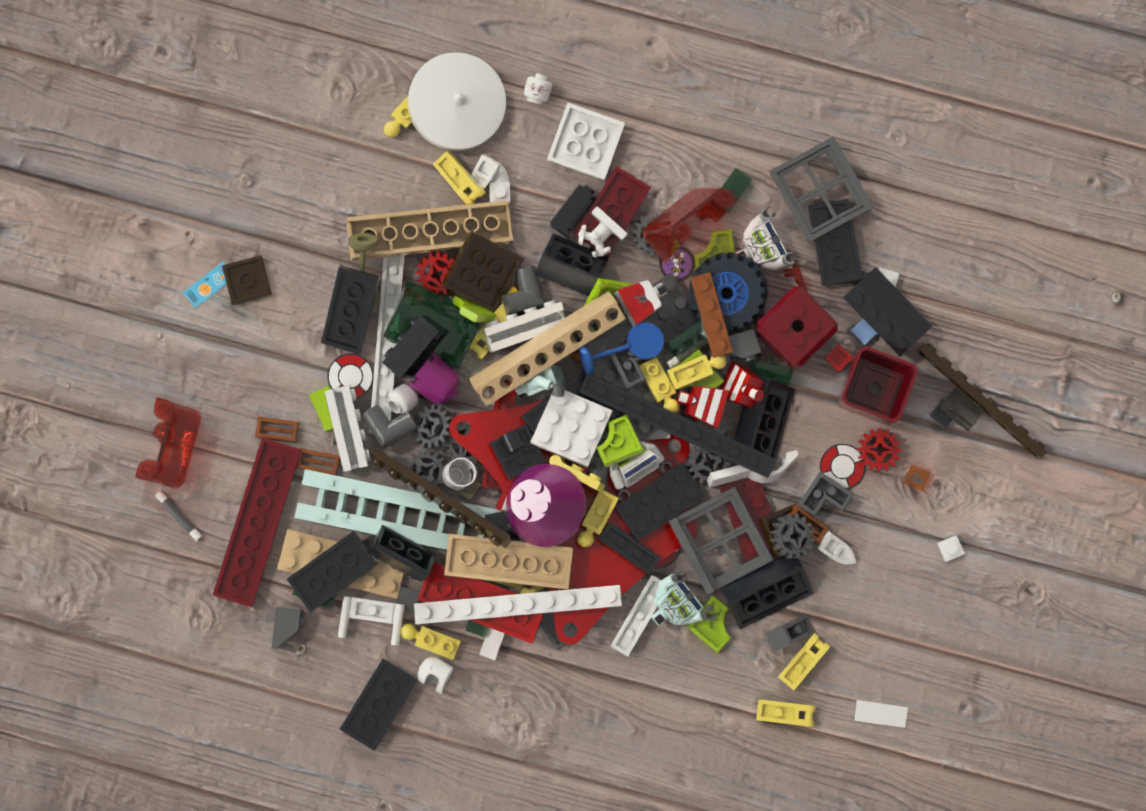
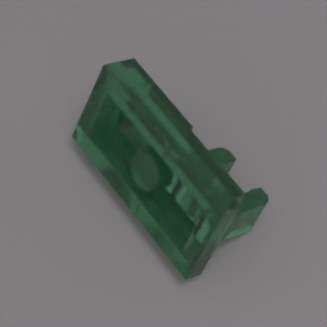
(737, 183)
(680, 342)
(772, 371)

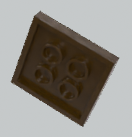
(482, 271)

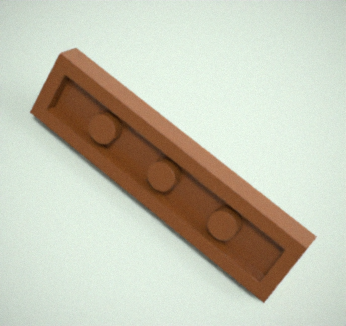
(711, 314)

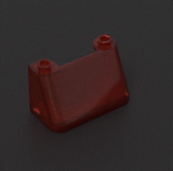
(671, 231)
(176, 445)

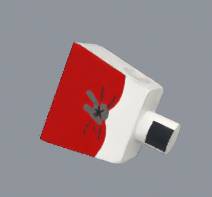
(640, 300)

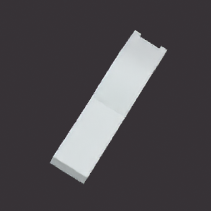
(738, 472)

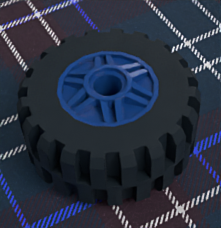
(744, 279)

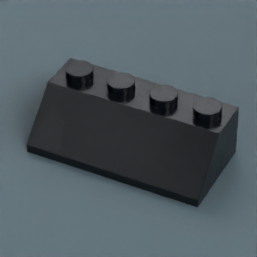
(887, 311)
(765, 422)
(766, 590)

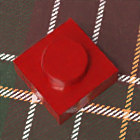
(838, 357)

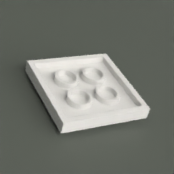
(586, 141)
(571, 428)

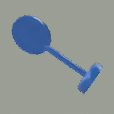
(643, 341)

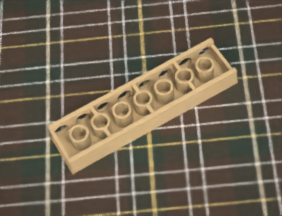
(431, 229)
(546, 346)

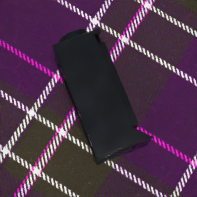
(573, 210)

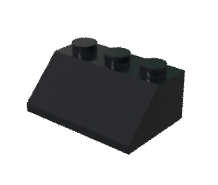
(571, 265)
(414, 346)
(402, 554)

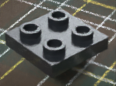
(516, 452)

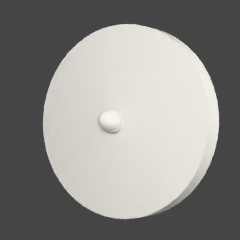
(456, 101)

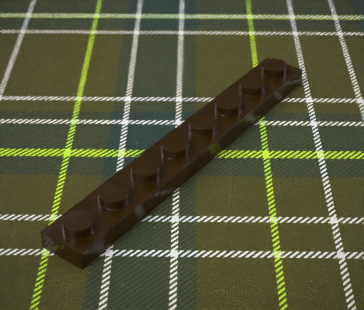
(1004, 419)
(445, 501)

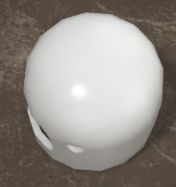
(458, 473)
(435, 671)

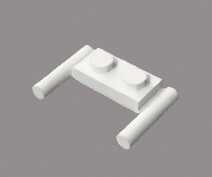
(372, 611)

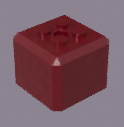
(786, 344)
(895, 383)

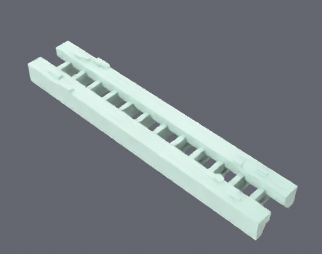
(384, 495)

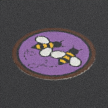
(680, 265)

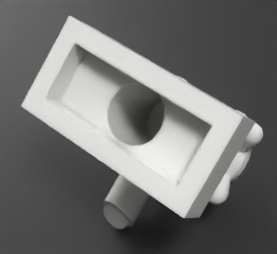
(601, 233)

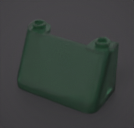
(421, 301)

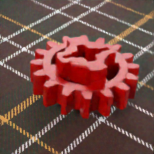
(435, 264)
(879, 440)

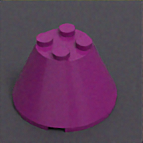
(545, 505)

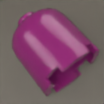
(436, 381)

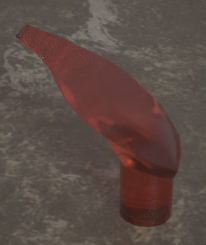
(795, 271)

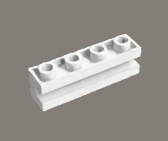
(524, 327)
(346, 428)

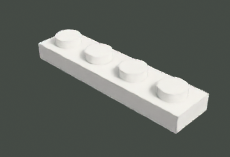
(637, 618)

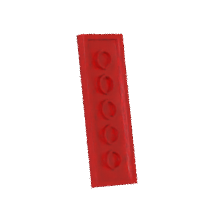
(445, 588)

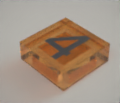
(916, 478)

